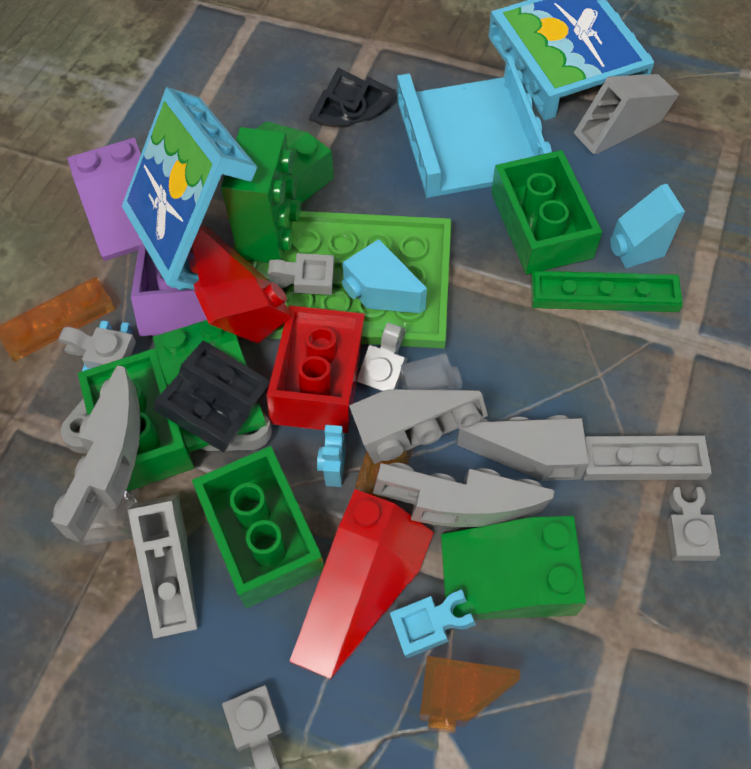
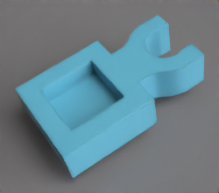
(332, 456)
(424, 624)

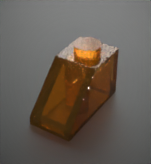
(461, 691)

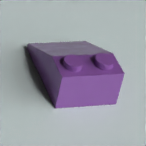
(102, 184)
(158, 305)

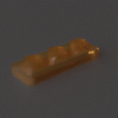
(46, 321)

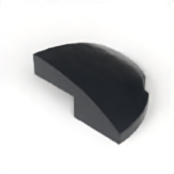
(350, 100)

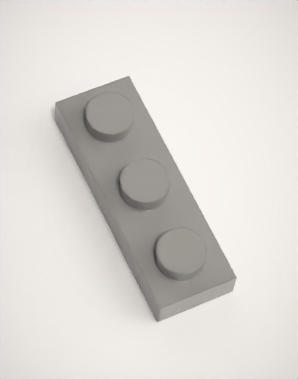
(647, 458)

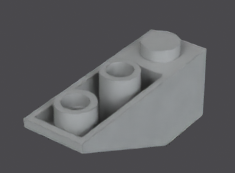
(407, 418)
(536, 448)

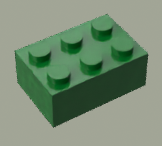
(266, 207)
(545, 212)
(258, 527)

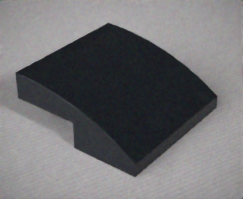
(212, 396)

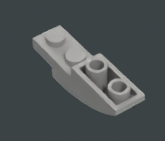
(112, 447)
(476, 502)

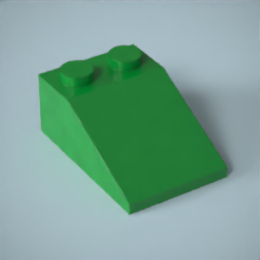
(311, 160)
(178, 344)
(161, 441)
(515, 569)

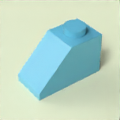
(647, 228)
(383, 281)

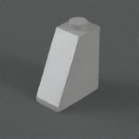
(624, 109)

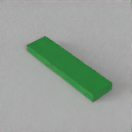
(606, 291)

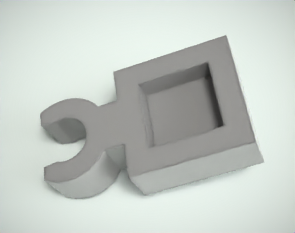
(690, 533)

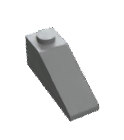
(164, 564)

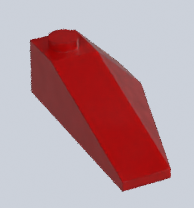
(234, 291)
(365, 571)

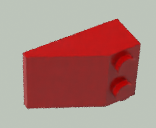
(316, 369)

